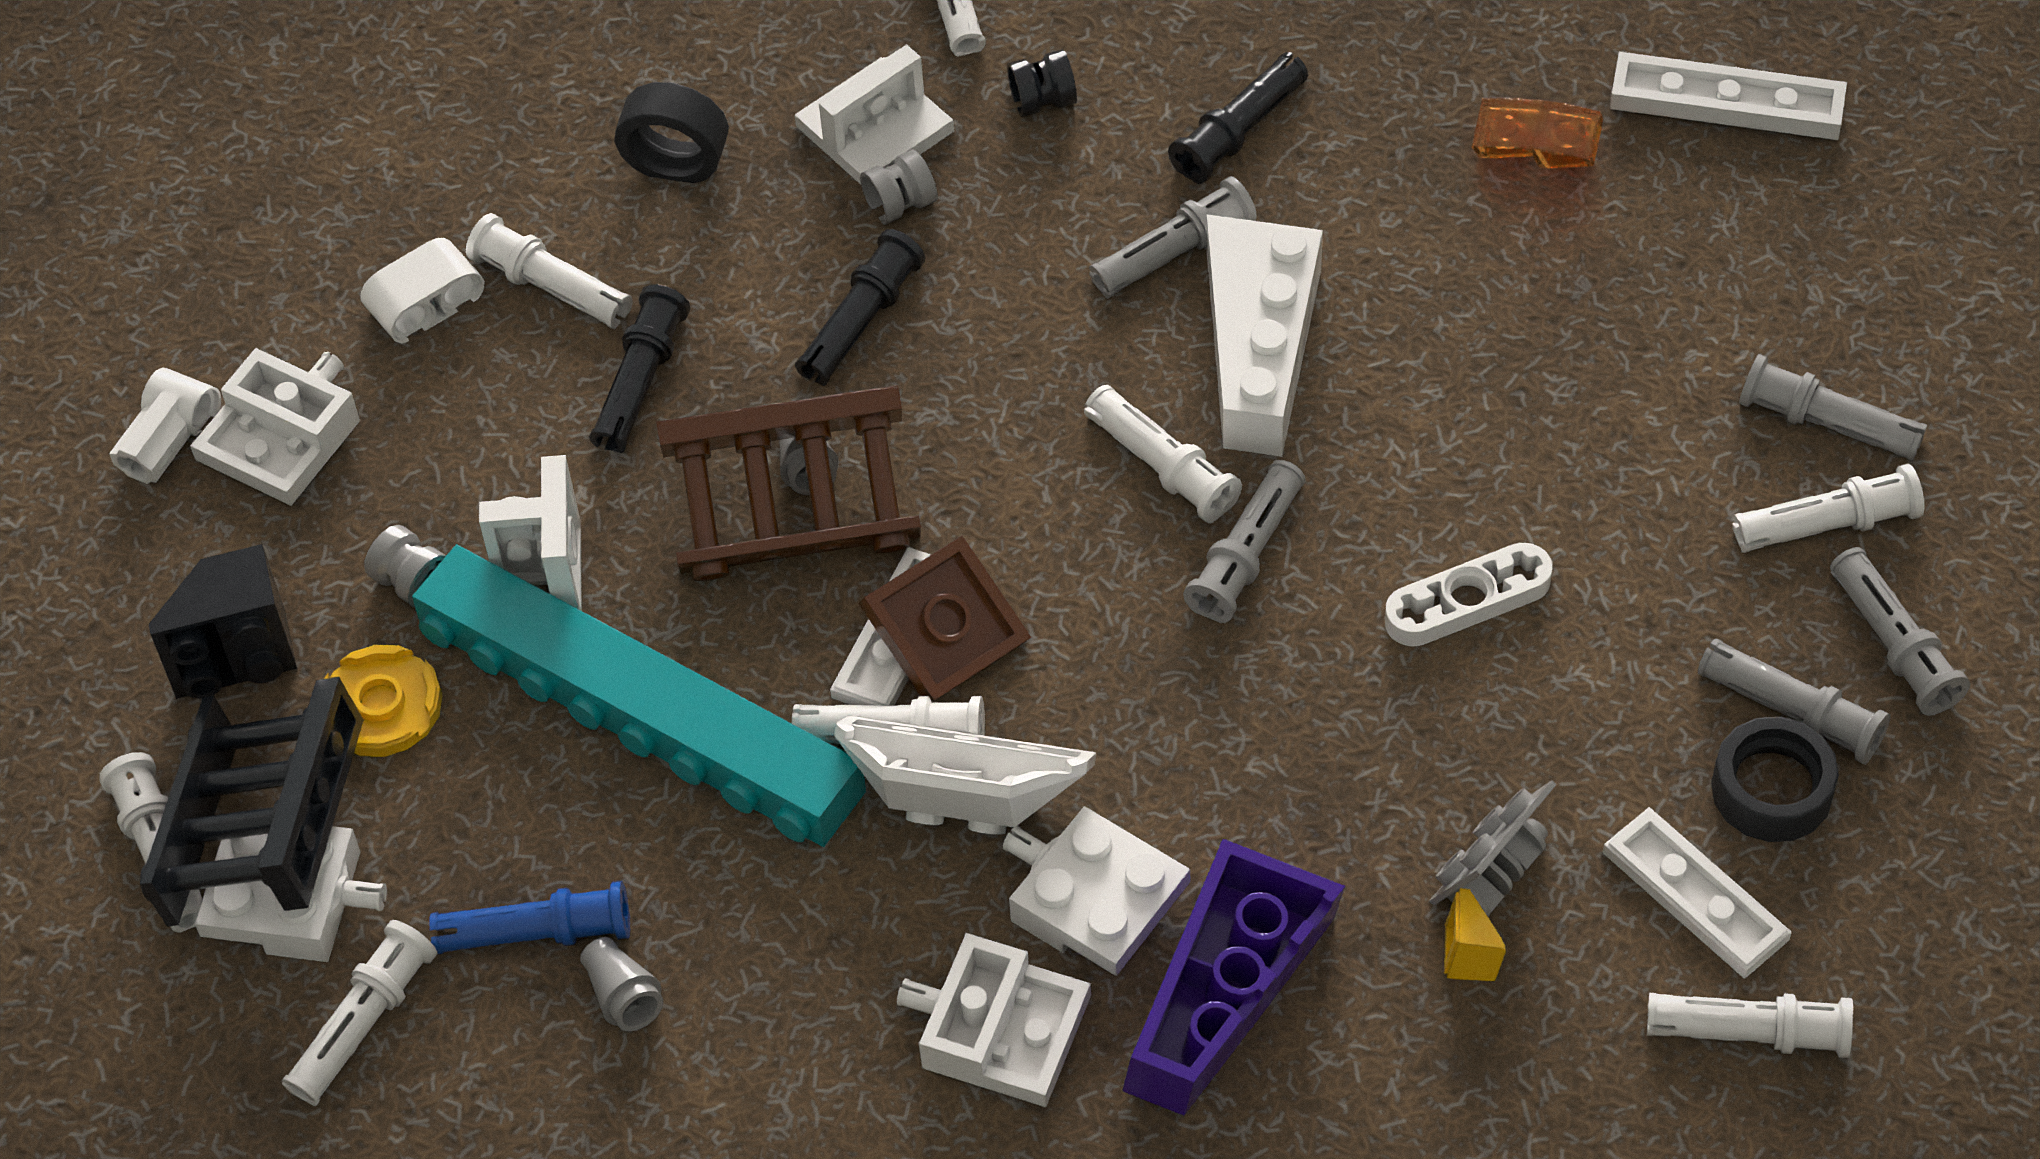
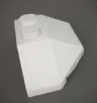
(959, 773)

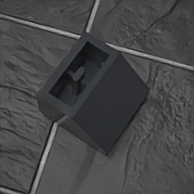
(224, 626)

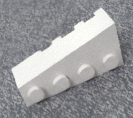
(1261, 315)

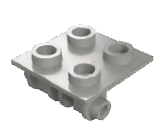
(1502, 852)

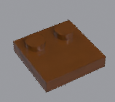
(944, 620)

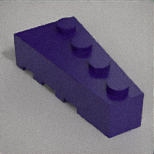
(1226, 970)

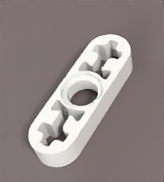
(1476, 573)

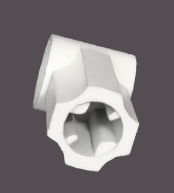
(170, 413)

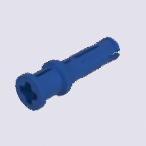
(561, 917)

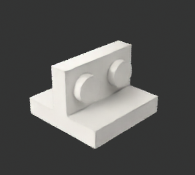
(876, 115)
(539, 535)

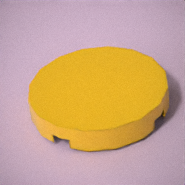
(391, 718)

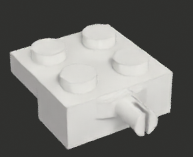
(278, 424)
(1093, 889)
(255, 916)
(999, 1020)

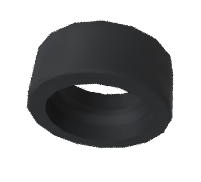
(677, 109)
(1764, 819)

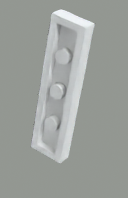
(1728, 95)

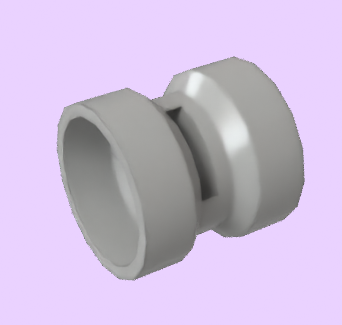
(899, 186)
(401, 561)

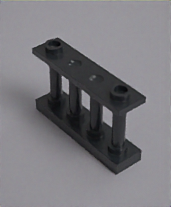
(296, 824)

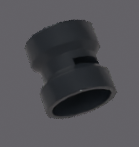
(1042, 82)

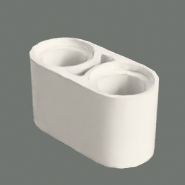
(421, 289)

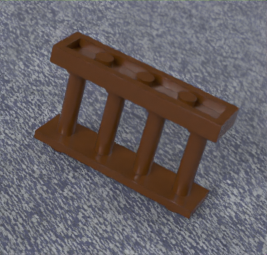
(751, 434)

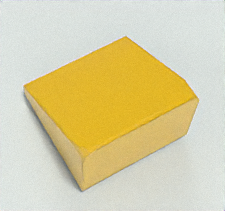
(1471, 941)

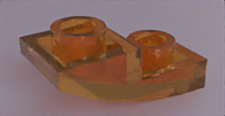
(1547, 130)

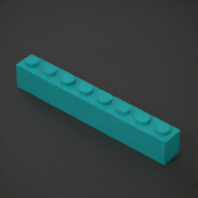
(639, 696)

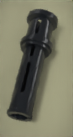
(1224, 129)
(873, 287)
(645, 347)

